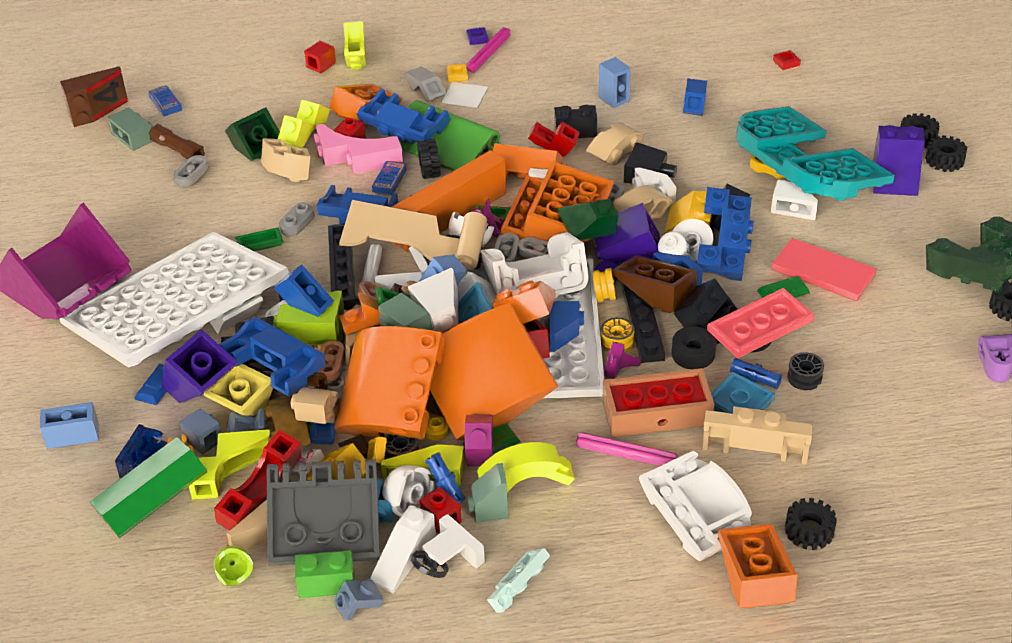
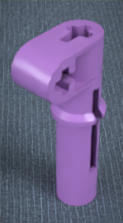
(996, 356)

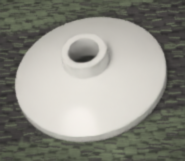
(695, 231)

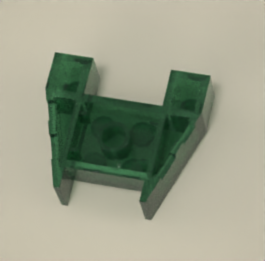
(983, 264)

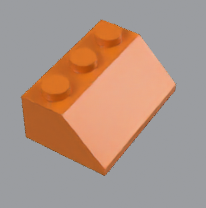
(520, 159)

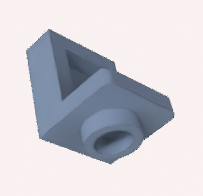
(240, 423)
(357, 595)

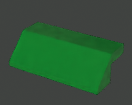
(148, 487)

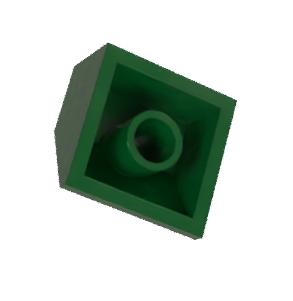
(250, 131)

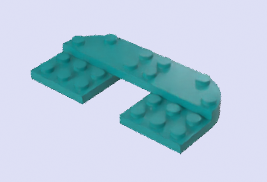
(834, 174)

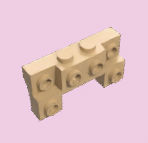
(757, 431)

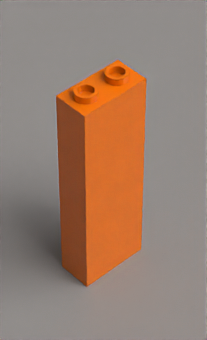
(459, 191)

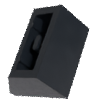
(704, 305)

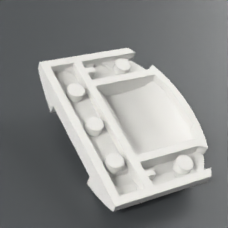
(696, 502)

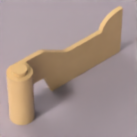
(415, 230)

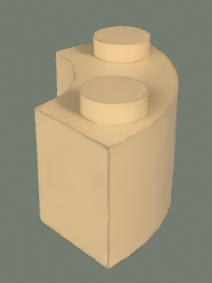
(615, 143)
(285, 159)
(651, 197)
(315, 405)

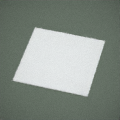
(464, 94)

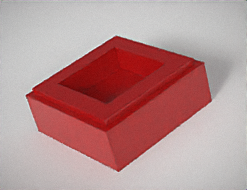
(786, 60)

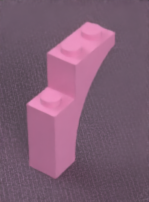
(358, 153)

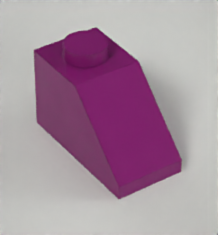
(478, 439)

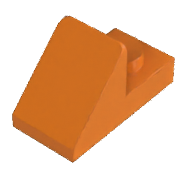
(362, 318)

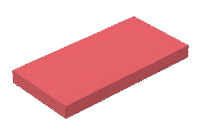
(824, 269)
(760, 322)

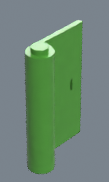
(458, 142)

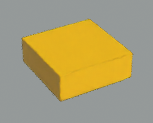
(457, 73)
(376, 449)

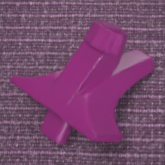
(492, 220)
(619, 359)

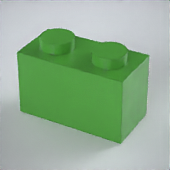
(323, 573)

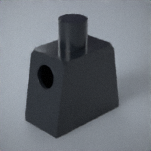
(647, 158)

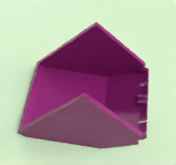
(66, 269)

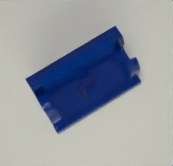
(138, 449)

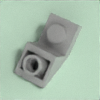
(426, 81)

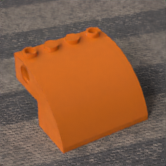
(389, 382)

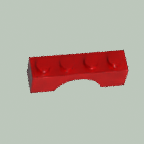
(253, 492)

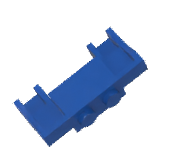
(400, 121)
(339, 204)
(729, 255)
(278, 351)

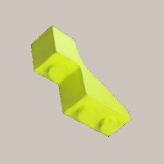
(354, 45)
(298, 130)
(234, 452)

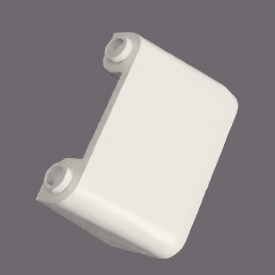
(561, 268)

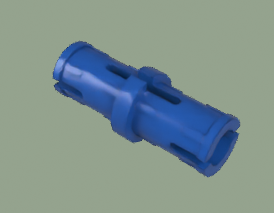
(756, 373)
(444, 477)

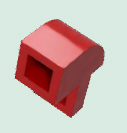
(560, 140)

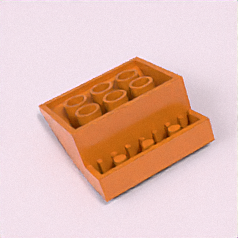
(537, 201)
(489, 370)

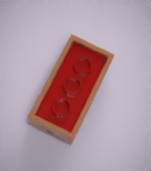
(656, 402)

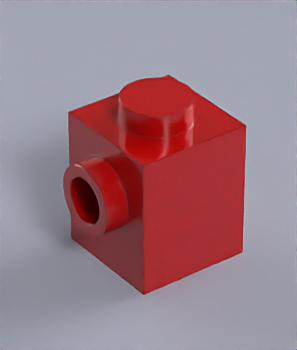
(320, 57)
(351, 128)
(441, 504)

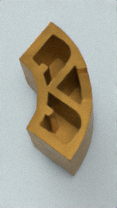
(284, 418)

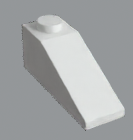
(409, 535)

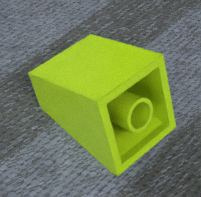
(312, 328)

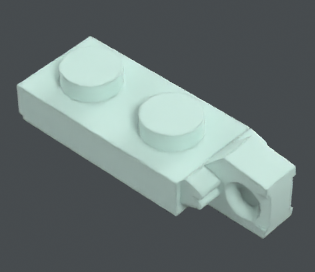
(516, 579)

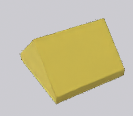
(242, 390)

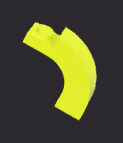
(529, 461)

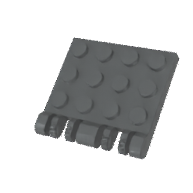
(322, 512)

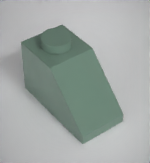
(489, 496)

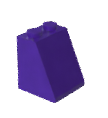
(901, 154)
(633, 236)
(195, 367)

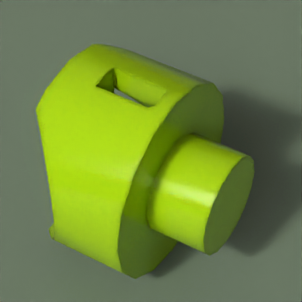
(232, 565)

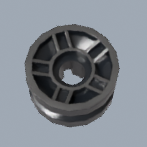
(805, 371)
(399, 445)

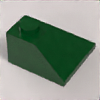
(590, 219)

